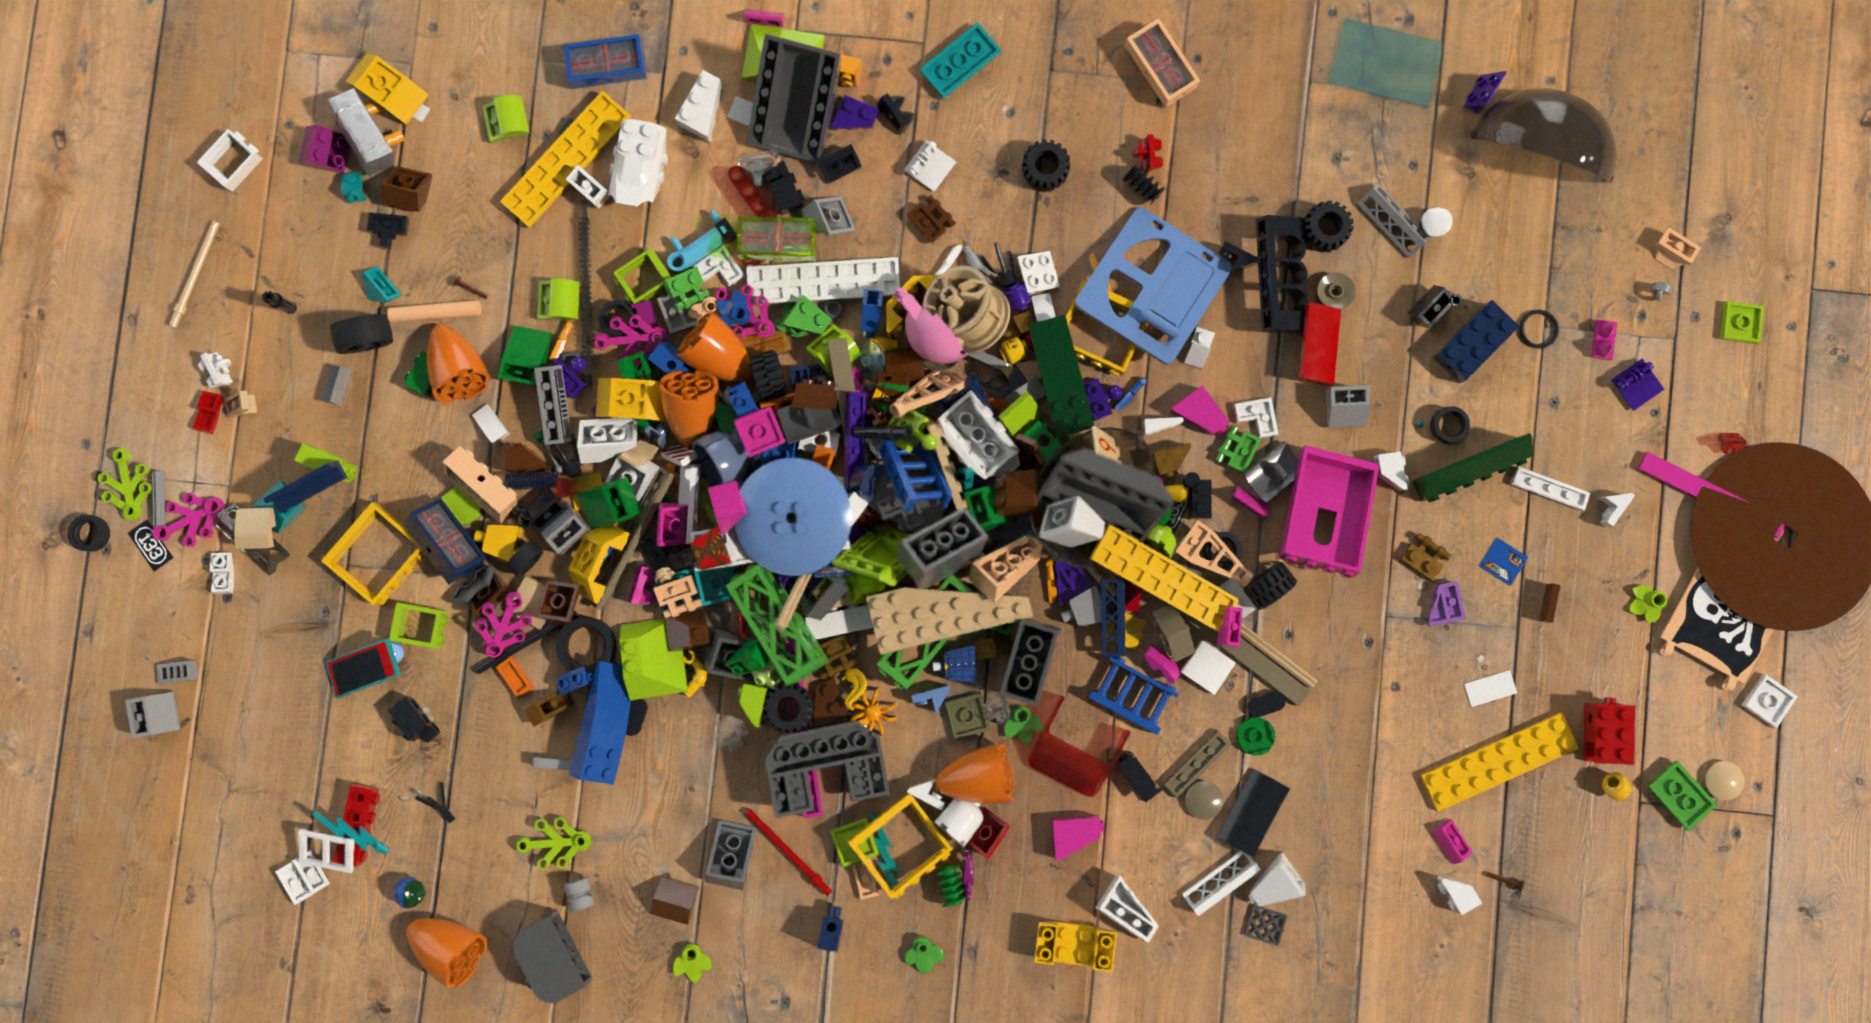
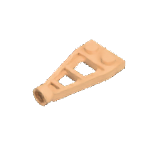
(946, 381)
(1194, 541)

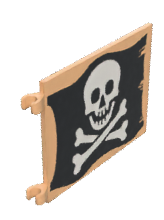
(1714, 633)

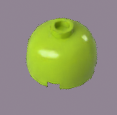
(1162, 540)

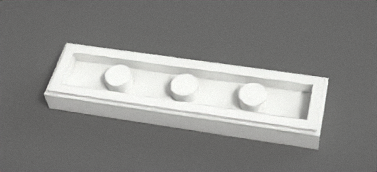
(1550, 488)

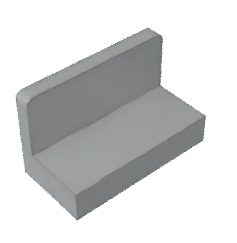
(336, 385)

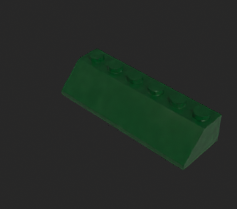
(1474, 467)

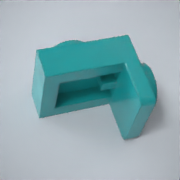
(352, 187)

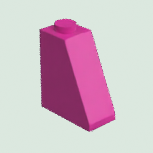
(1201, 412)
(1075, 833)

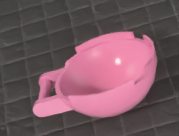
(928, 333)

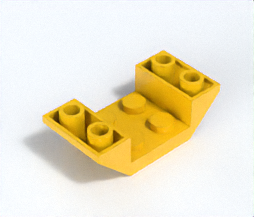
(387, 87)
(893, 306)
(629, 399)
(590, 556)
(1075, 945)

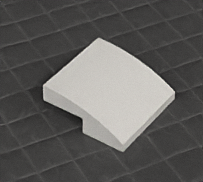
(1207, 667)
(302, 879)

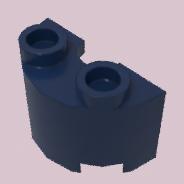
(863, 479)

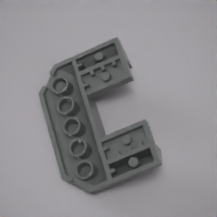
(821, 748)

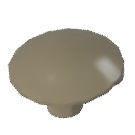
(1204, 800)

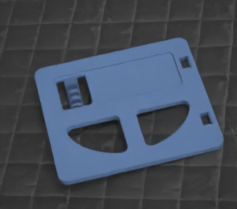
(1175, 291)

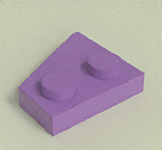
(1446, 605)

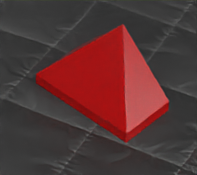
(1132, 596)

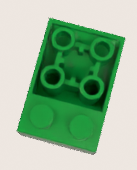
(523, 353)
(609, 503)

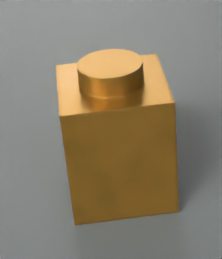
(1170, 460)
(548, 708)

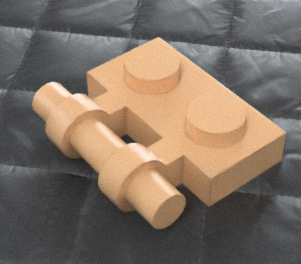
(677, 590)

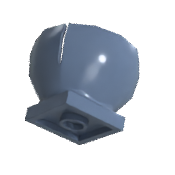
(726, 459)

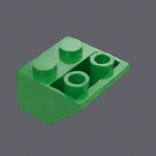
(983, 509)

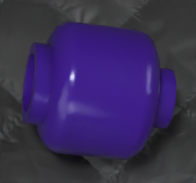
(1017, 297)

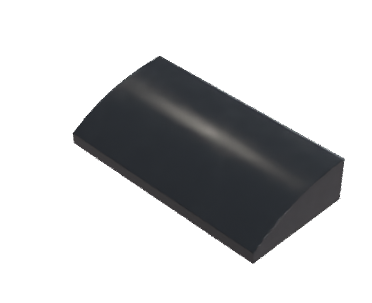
(1253, 812)

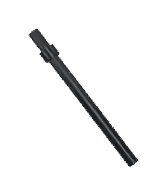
(519, 646)

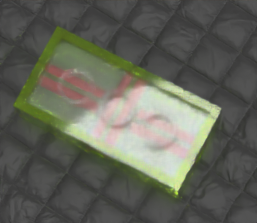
(777, 239)

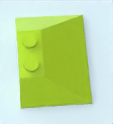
(755, 45)
(875, 556)
(648, 664)

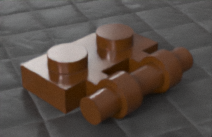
(927, 223)

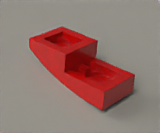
(209, 411)

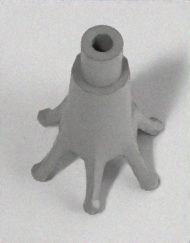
(973, 261)

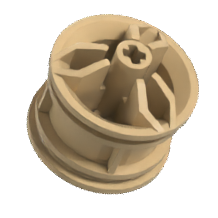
(968, 307)

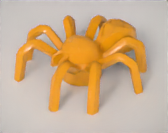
(872, 712)

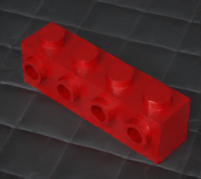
(357, 813)

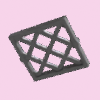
(1262, 938)

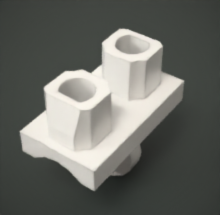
(217, 369)

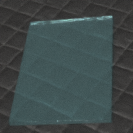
(1386, 62)

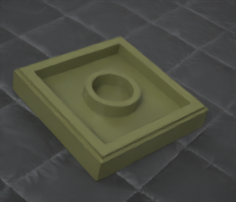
(967, 716)

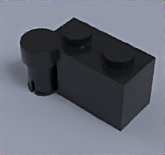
(783, 188)
(1433, 306)
(1199, 497)
(540, 511)

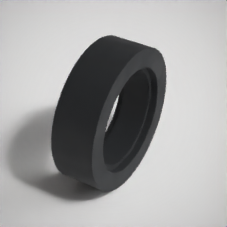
(567, 631)

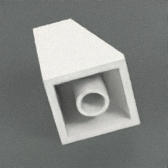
(1071, 523)

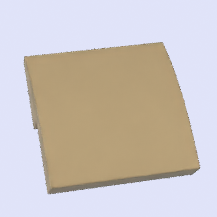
(254, 527)
(531, 594)

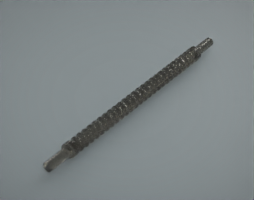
(584, 222)

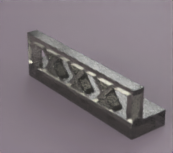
(259, 556)

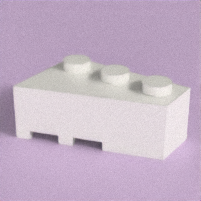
(700, 106)
(1125, 909)

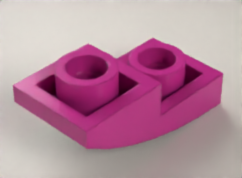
(1159, 660)

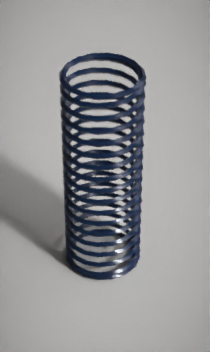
(544, 481)

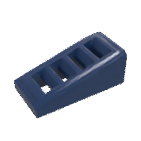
(802, 369)

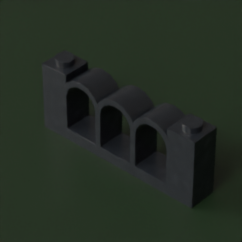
(1292, 231)

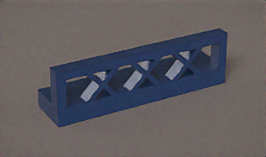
(307, 486)
(1119, 617)

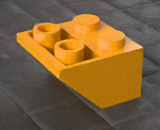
(850, 71)

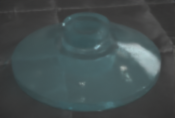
(872, 359)

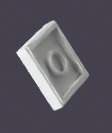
(1769, 701)

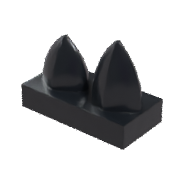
(890, 108)

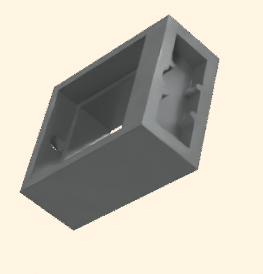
(819, 608)

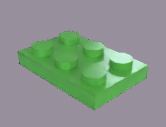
(1681, 795)

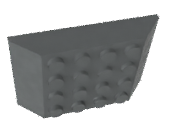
(794, 98)
(1113, 490)

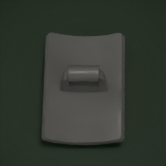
(806, 422)
(1272, 473)

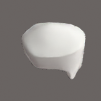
(1436, 221)

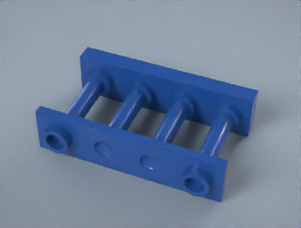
(744, 404)
(903, 483)
(1134, 713)

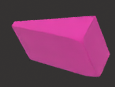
(1231, 627)

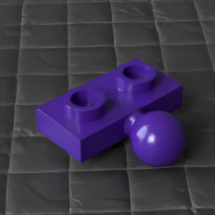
(572, 382)
(1098, 398)

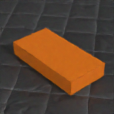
(514, 677)

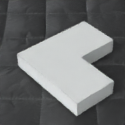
(722, 262)
(1261, 412)

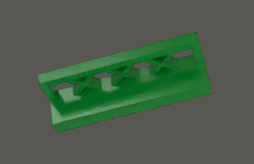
(628, 371)

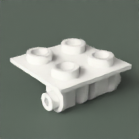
(930, 165)
(1038, 272)

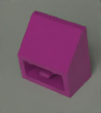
(324, 149)

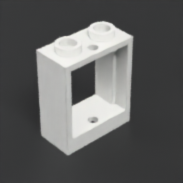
(219, 148)

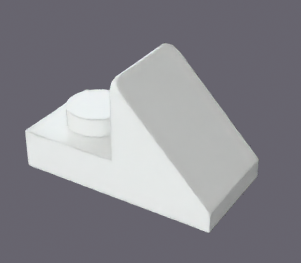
(1199, 348)
(1617, 505)
(922, 792)

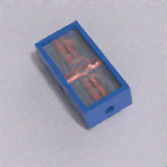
(605, 61)

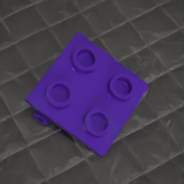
(1483, 91)
(1638, 384)

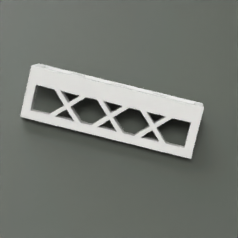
(689, 494)
(1223, 889)

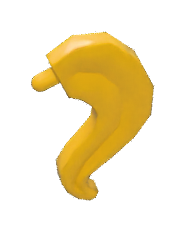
(859, 683)

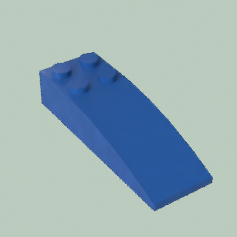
(602, 726)

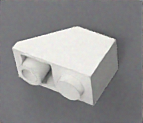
(1392, 470)
(1460, 895)

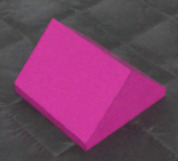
(727, 504)
(672, 524)

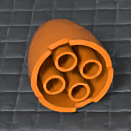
(716, 350)
(454, 366)
(689, 404)
(979, 777)
(446, 949)

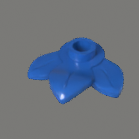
(732, 308)

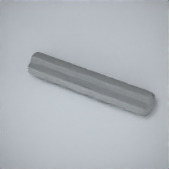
(158, 487)

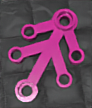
(759, 323)
(632, 337)
(193, 518)
(502, 627)

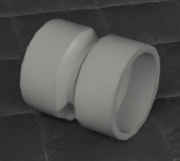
(579, 894)

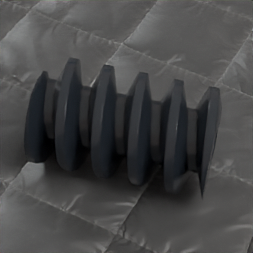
(1143, 184)

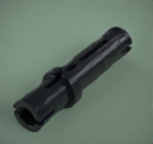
(278, 302)

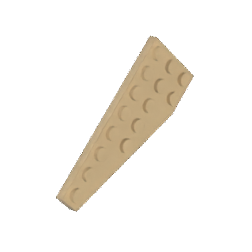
(948, 469)
(923, 616)

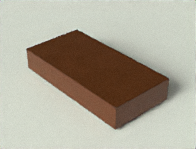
(1549, 603)

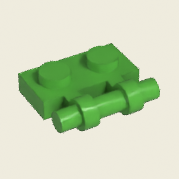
(682, 283)
(1243, 452)

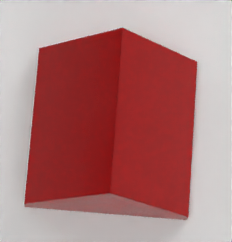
(989, 833)

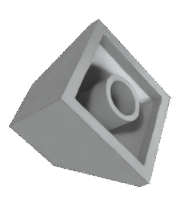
(830, 216)

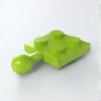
(918, 424)

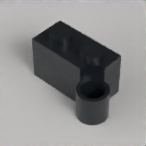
(412, 720)

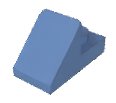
(936, 694)

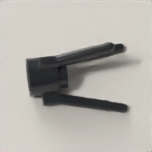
(1005, 277)
(569, 466)

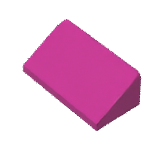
(764, 18)
(1250, 502)
(1452, 842)

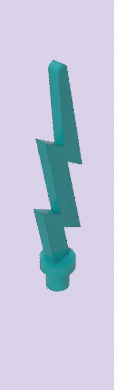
(361, 839)
(881, 844)

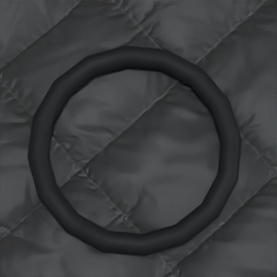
(1555, 325)

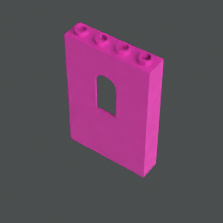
(1336, 485)

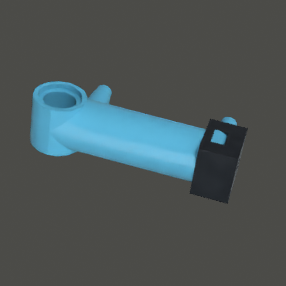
(702, 246)

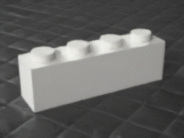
(841, 622)

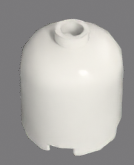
(960, 820)

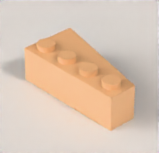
(1005, 566)

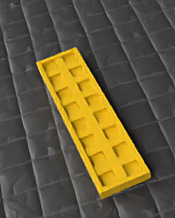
(575, 147)
(1162, 577)
(1499, 761)

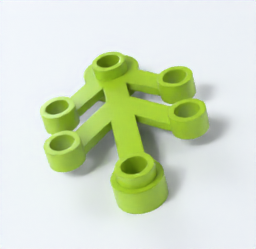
(127, 487)
(556, 842)

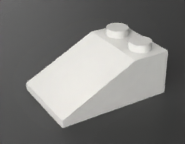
(605, 438)
(639, 477)

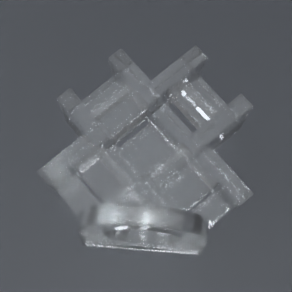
(731, 731)

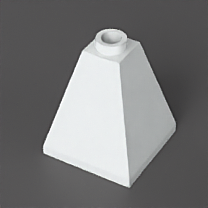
(1277, 883)

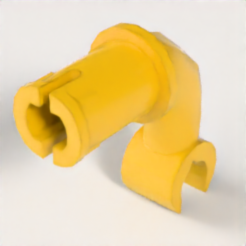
(698, 678)

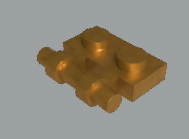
(1421, 561)
(836, 649)

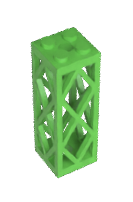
(766, 629)
(895, 671)

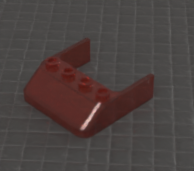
(1070, 764)

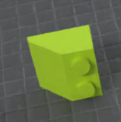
(752, 701)

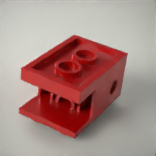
(1609, 732)

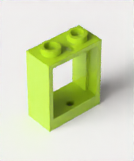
(648, 255)
(315, 457)
(400, 620)

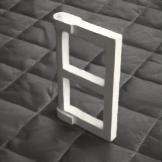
(325, 862)

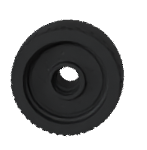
(361, 333)

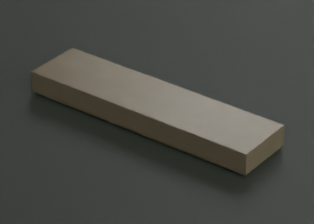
(1196, 764)

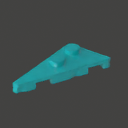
(965, 476)

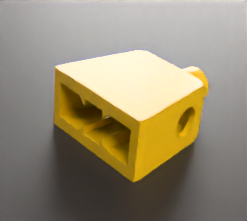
(500, 540)

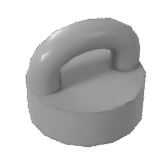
(1660, 289)

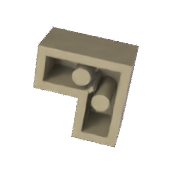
(1173, 633)

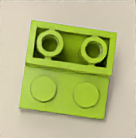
(505, 118)
(558, 299)
(819, 350)

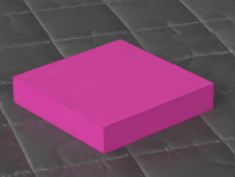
(759, 431)

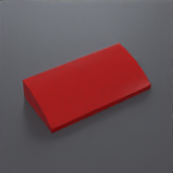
(1320, 344)

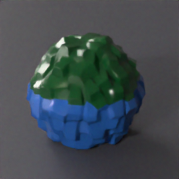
(408, 892)

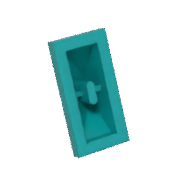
(378, 286)

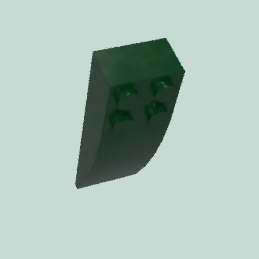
(1061, 375)

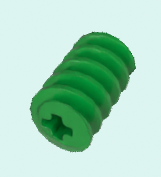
(951, 883)

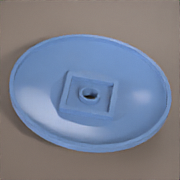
(821, 513)

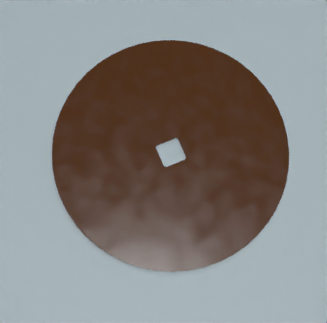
(1759, 577)

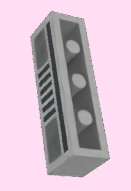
(553, 404)

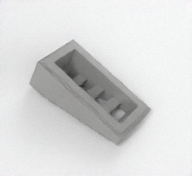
(191, 670)

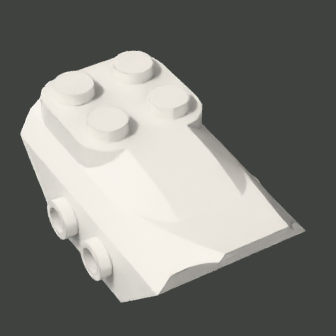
(638, 162)
(978, 438)

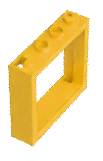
(1122, 303)
(348, 539)
(926, 867)

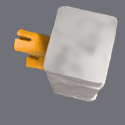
(362, 132)

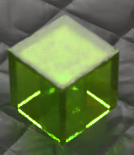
(862, 587)

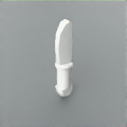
(953, 254)

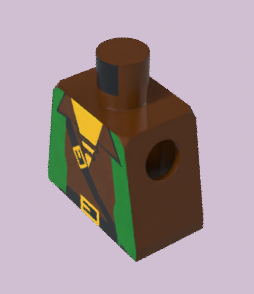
(886, 389)

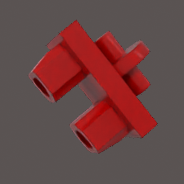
(1146, 153)

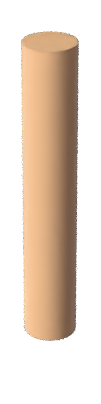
(434, 311)

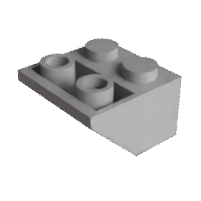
(1347, 406)
(565, 530)
(152, 715)

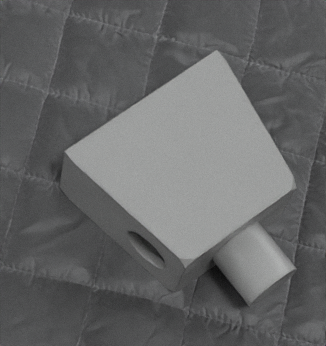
(1084, 608)

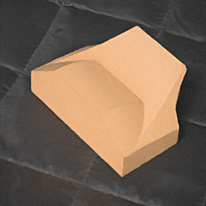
(1675, 250)

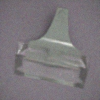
(758, 162)

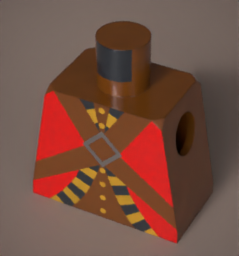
(708, 551)

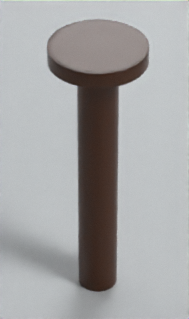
(472, 289)
(1520, 885)

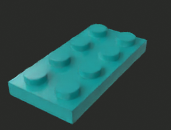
(960, 60)

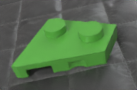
(807, 317)

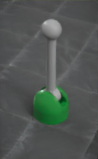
(539, 438)

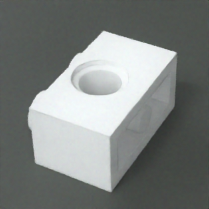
(588, 186)
(832, 441)

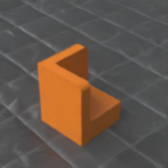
(823, 456)

